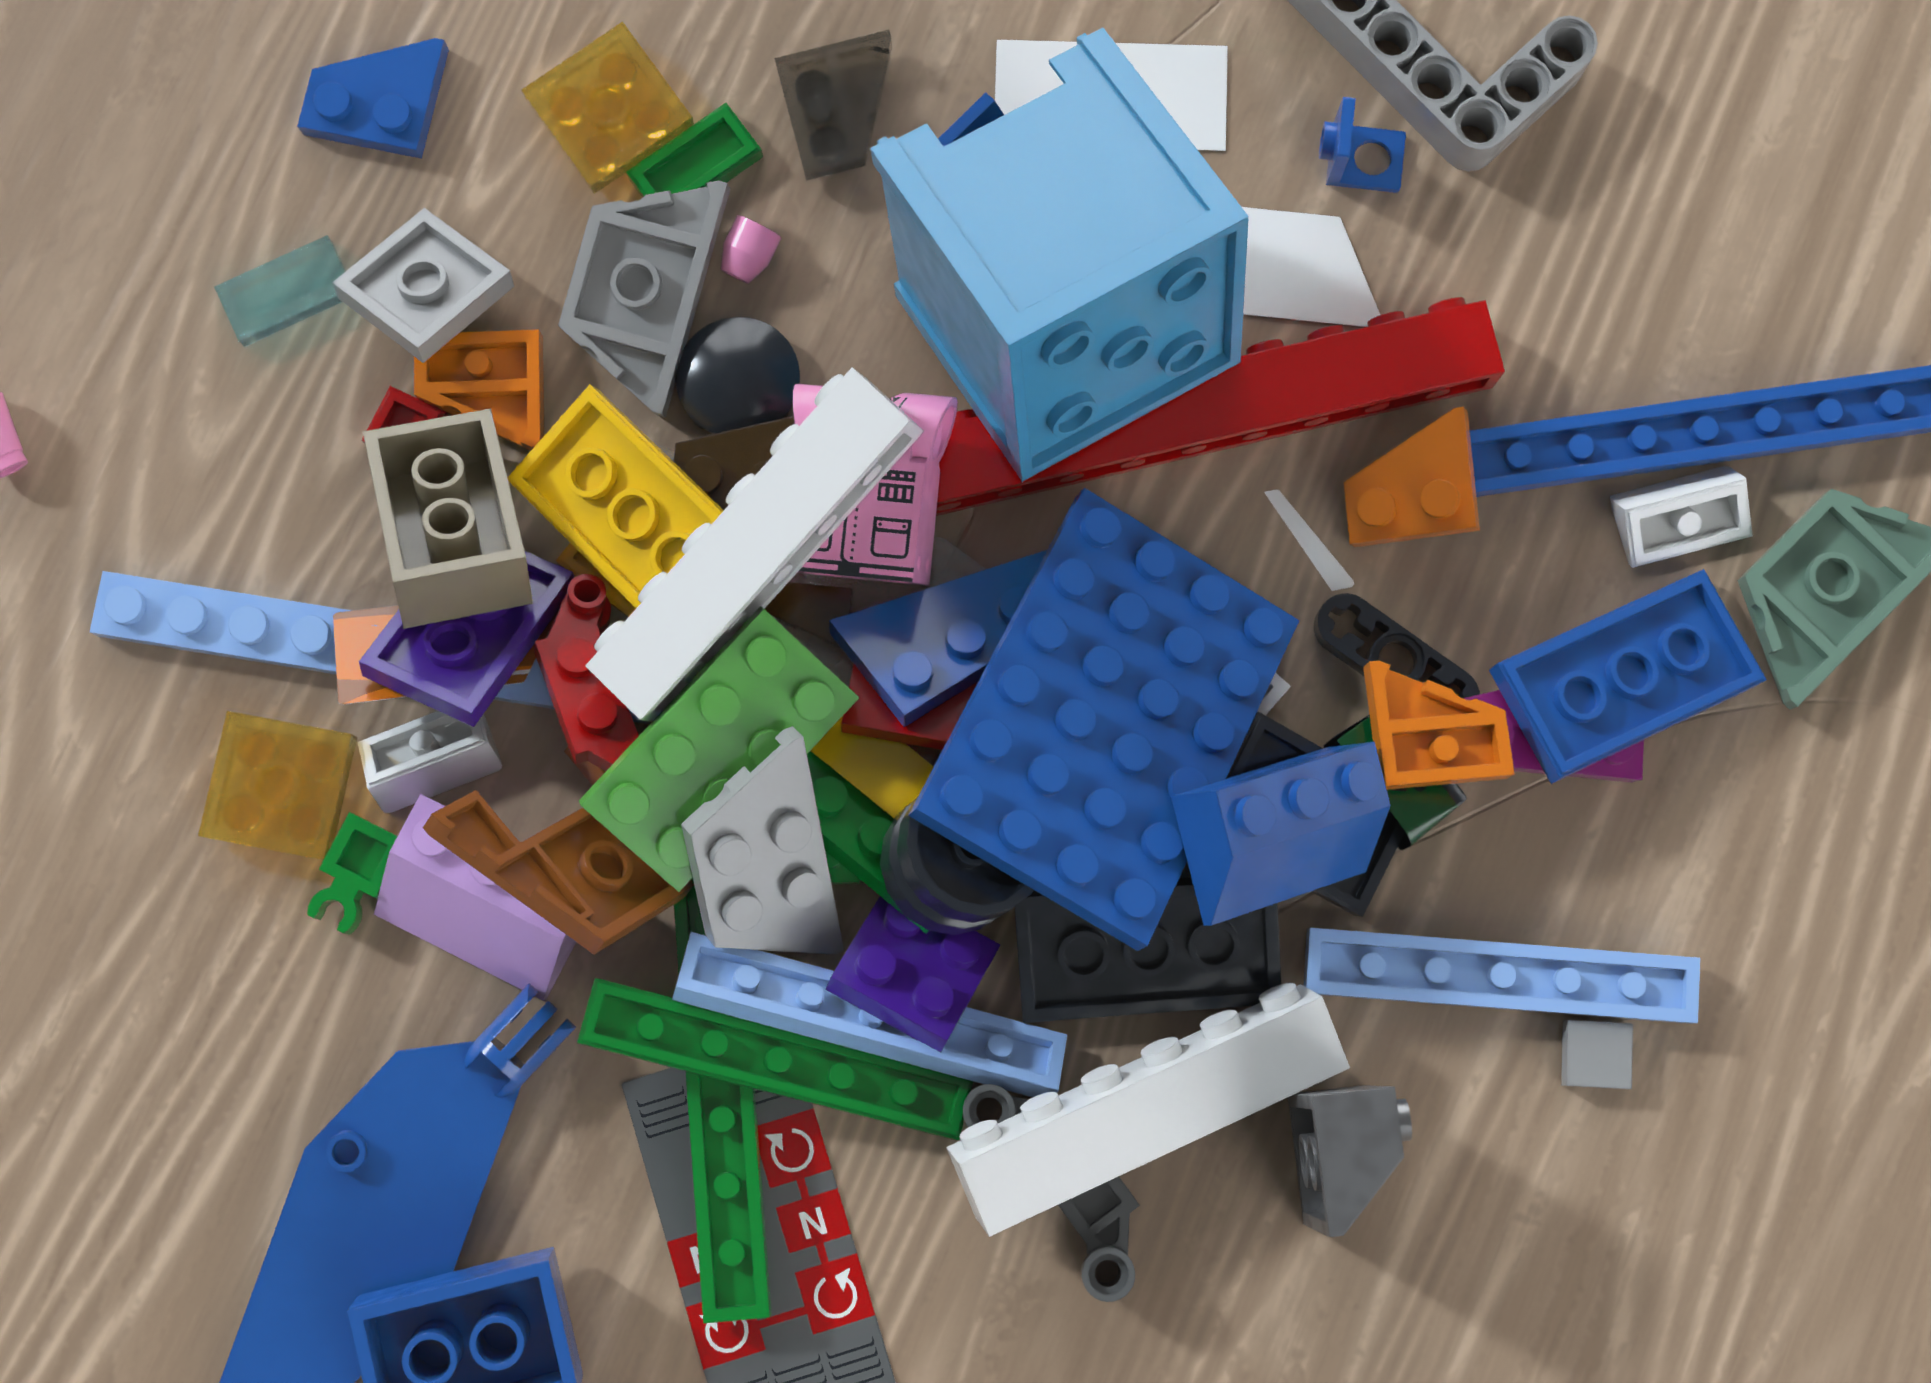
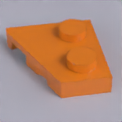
(492, 373)
(1417, 487)
(1432, 734)

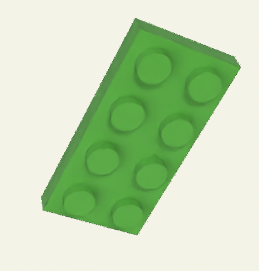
(711, 731)

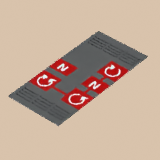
(818, 1293)

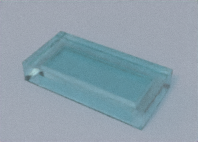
(282, 291)

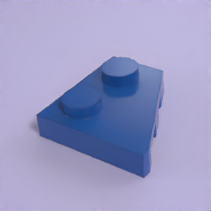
(377, 98)

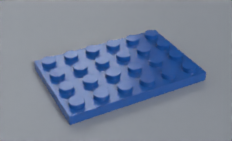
(1099, 705)

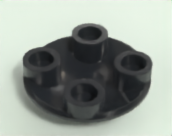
(737, 375)

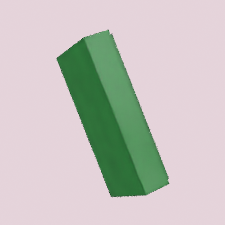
(704, 153)

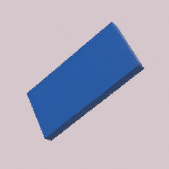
(1627, 675)

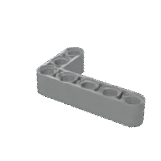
(1465, 100)

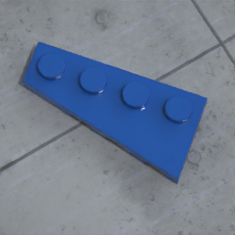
(935, 639)

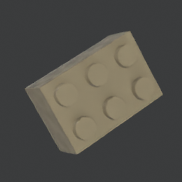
(448, 518)

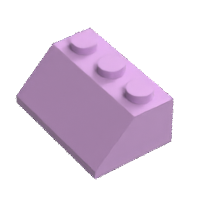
(465, 912)

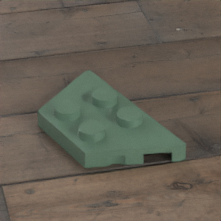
(1831, 586)

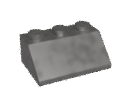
(1345, 1150)

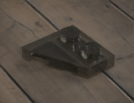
(835, 100)

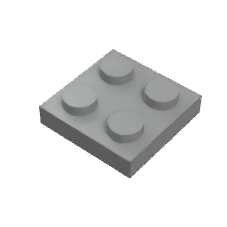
(423, 284)

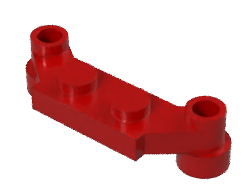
(590, 715)

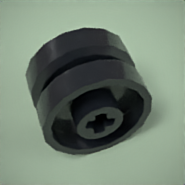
(941, 881)

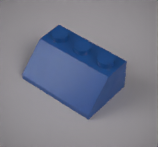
(1282, 829)

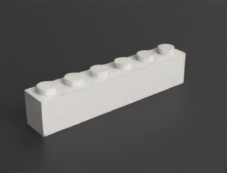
(754, 544)
(1147, 1106)

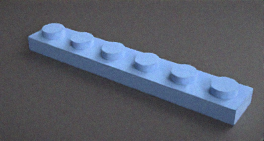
(1502, 975)
(794, 999)

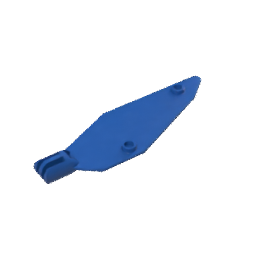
(383, 1197)

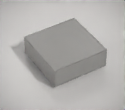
(1597, 1054)

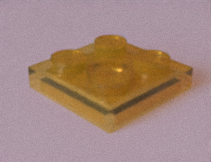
(607, 107)
(277, 785)

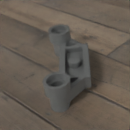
(1097, 1214)

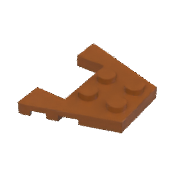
(566, 873)

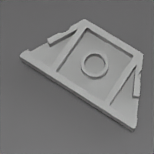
(642, 285)
(764, 859)

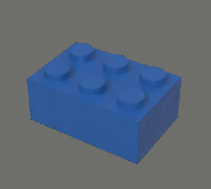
(470, 1326)

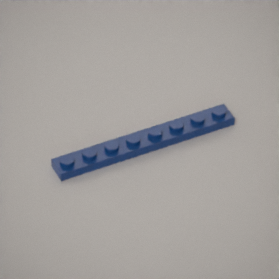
(1701, 431)

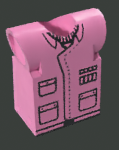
(894, 525)

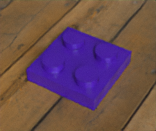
(912, 976)

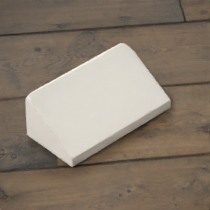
(1682, 515)
(426, 759)

